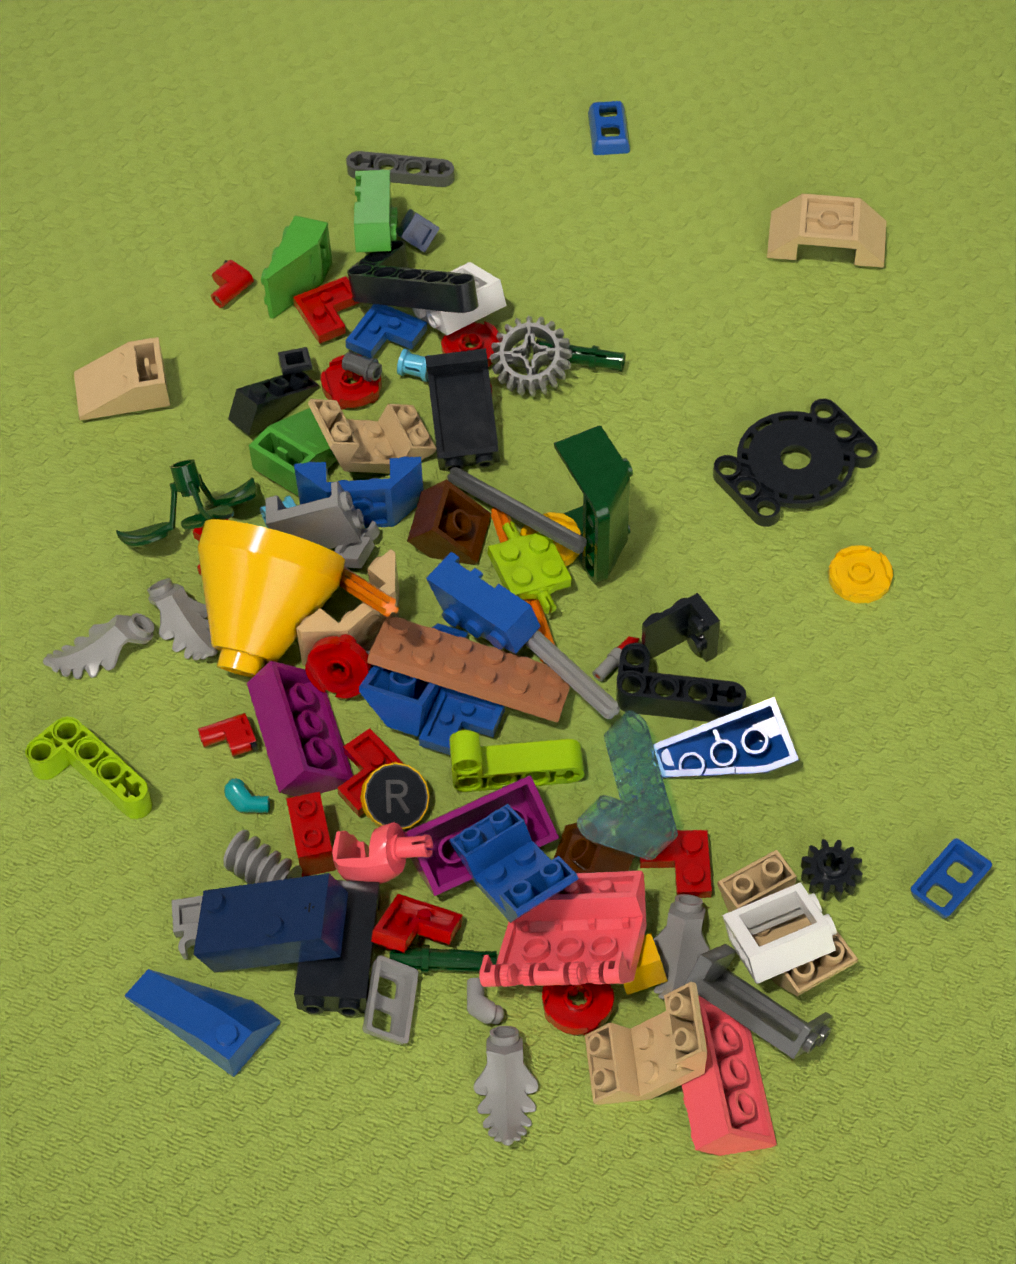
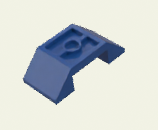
(378, 499)
(509, 864)

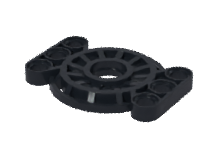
(787, 487)

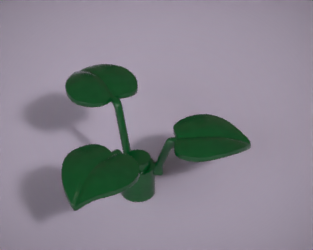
(188, 481)

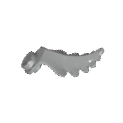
(182, 619)
(101, 646)
(681, 942)
(506, 1086)

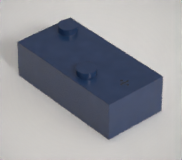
(271, 923)

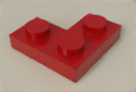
(321, 306)
(368, 754)
(690, 860)
(411, 917)

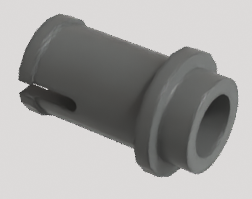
(368, 368)

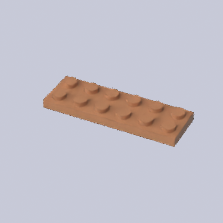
(469, 668)

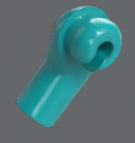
(243, 801)

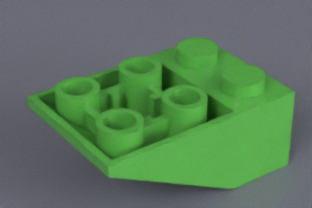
(297, 263)
(289, 443)

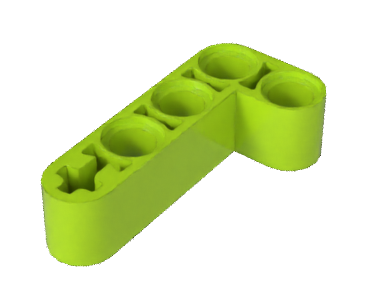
(75, 751)
(496, 766)

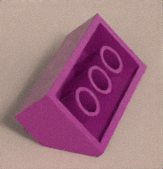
(298, 731)
(444, 867)

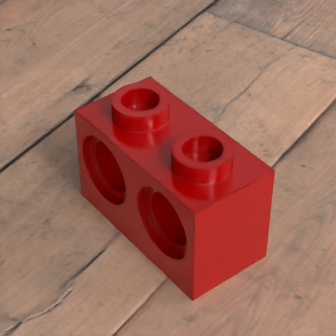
(311, 834)

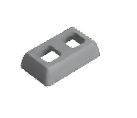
(398, 1008)

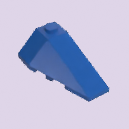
(401, 699)
(734, 744)
(209, 1020)

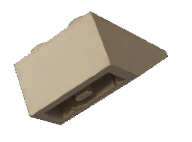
(123, 381)

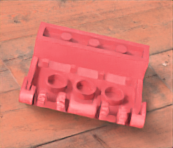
(576, 936)

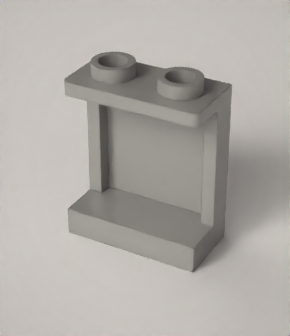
(324, 521)

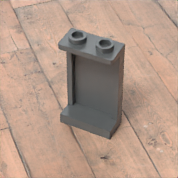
(753, 1007)

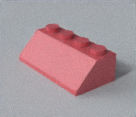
(729, 1100)

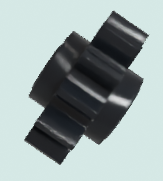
(831, 869)

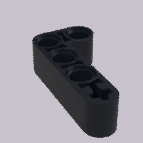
(717, 696)

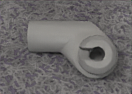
(480, 1006)

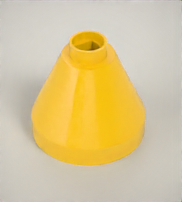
(260, 590)

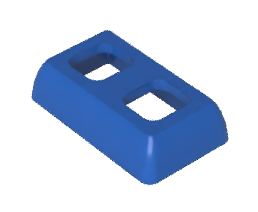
(613, 144)
(936, 875)

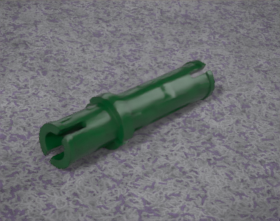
(593, 357)
(442, 959)

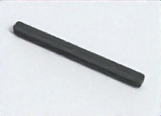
(517, 510)

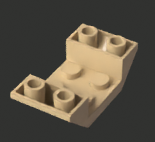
(829, 223)
(369, 443)
(360, 623)
(765, 878)
(650, 1056)

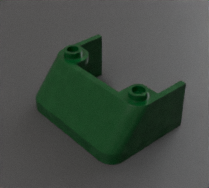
(606, 494)

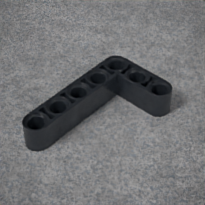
(389, 281)

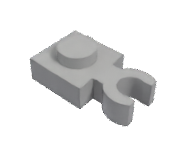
(358, 552)
(185, 921)

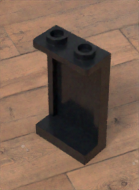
(462, 409)
(343, 981)

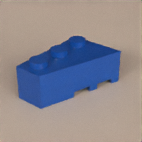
(480, 607)

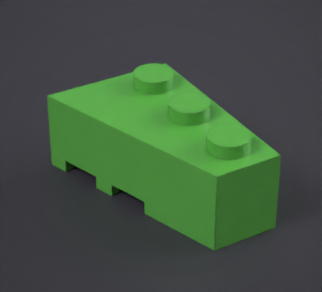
(373, 212)

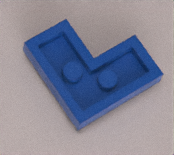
(382, 324)
(458, 711)

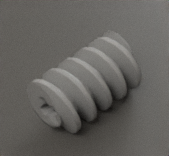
(255, 863)

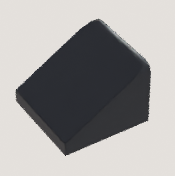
(294, 361)

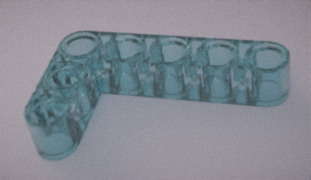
(642, 817)

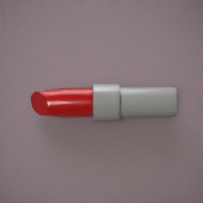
(612, 660)

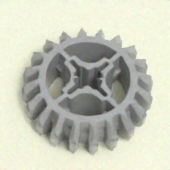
(542, 356)

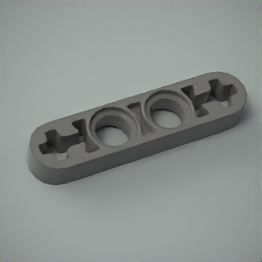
(401, 164)

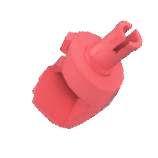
(382, 858)

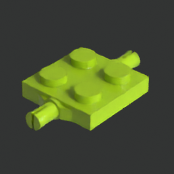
(529, 566)

